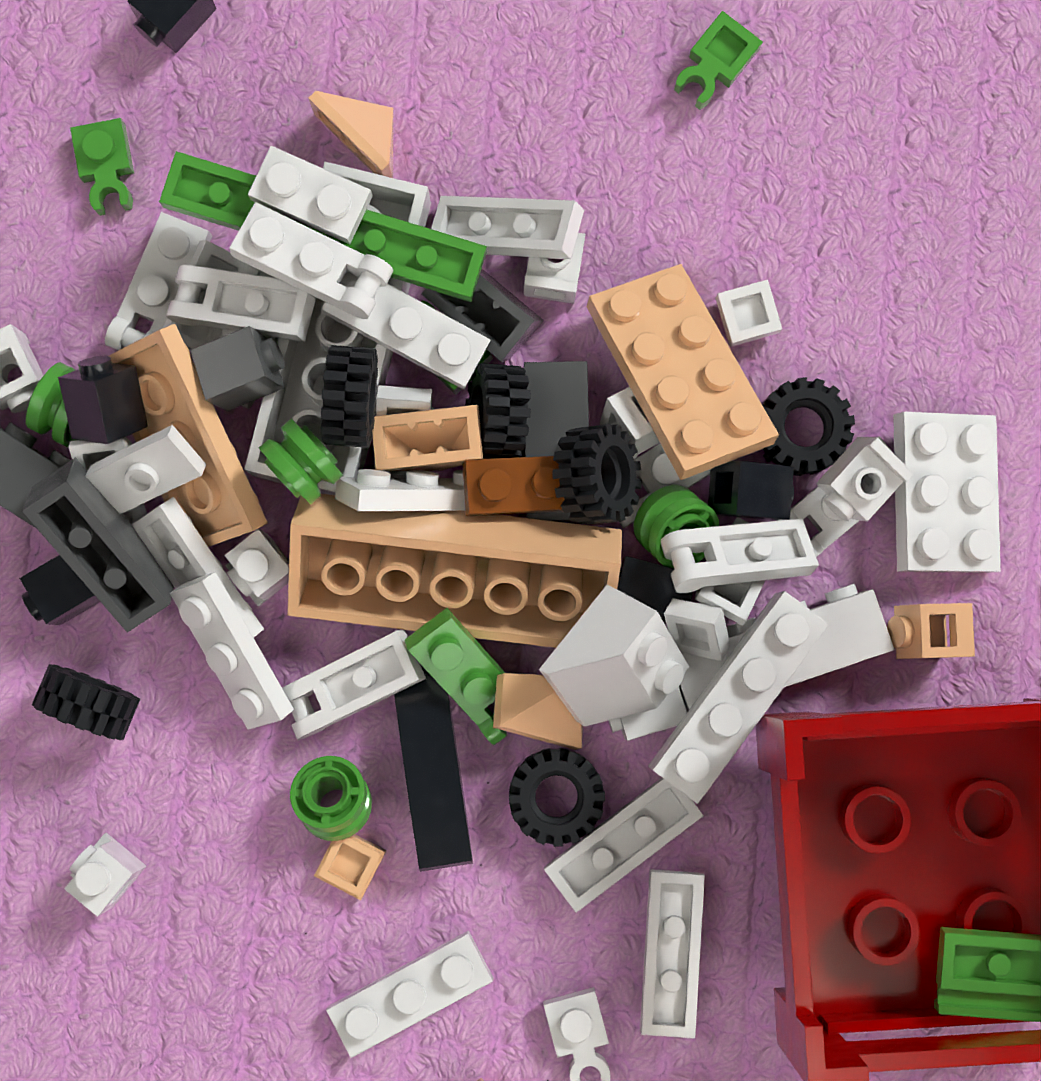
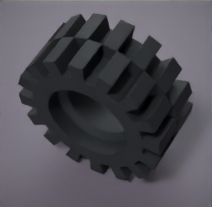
(349, 396)
(502, 407)
(835, 421)
(597, 474)
(85, 702)
(556, 829)

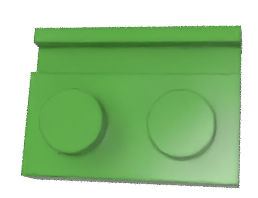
(989, 974)

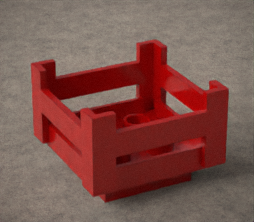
(878, 845)

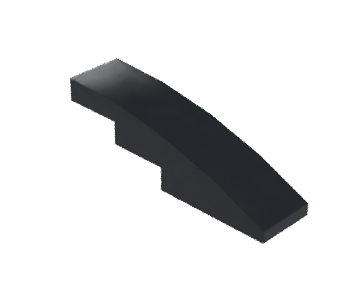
(433, 776)

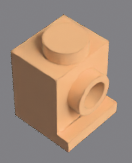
(922, 630)

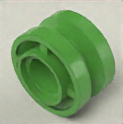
(47, 407)
(300, 461)
(668, 511)
(318, 779)

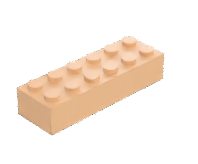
(405, 567)

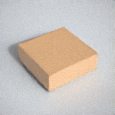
(350, 865)

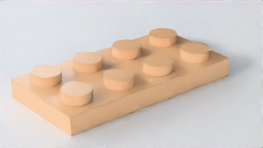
(681, 371)
(171, 392)

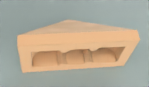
(360, 126)
(427, 439)
(533, 709)

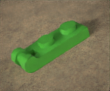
(459, 668)

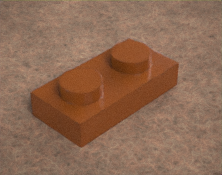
(510, 486)

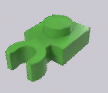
(720, 56)
(103, 157)

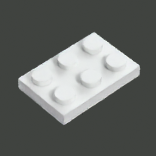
(952, 501)

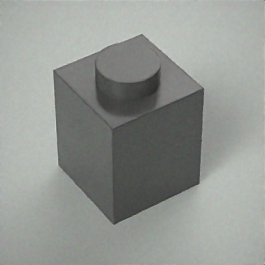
(239, 368)

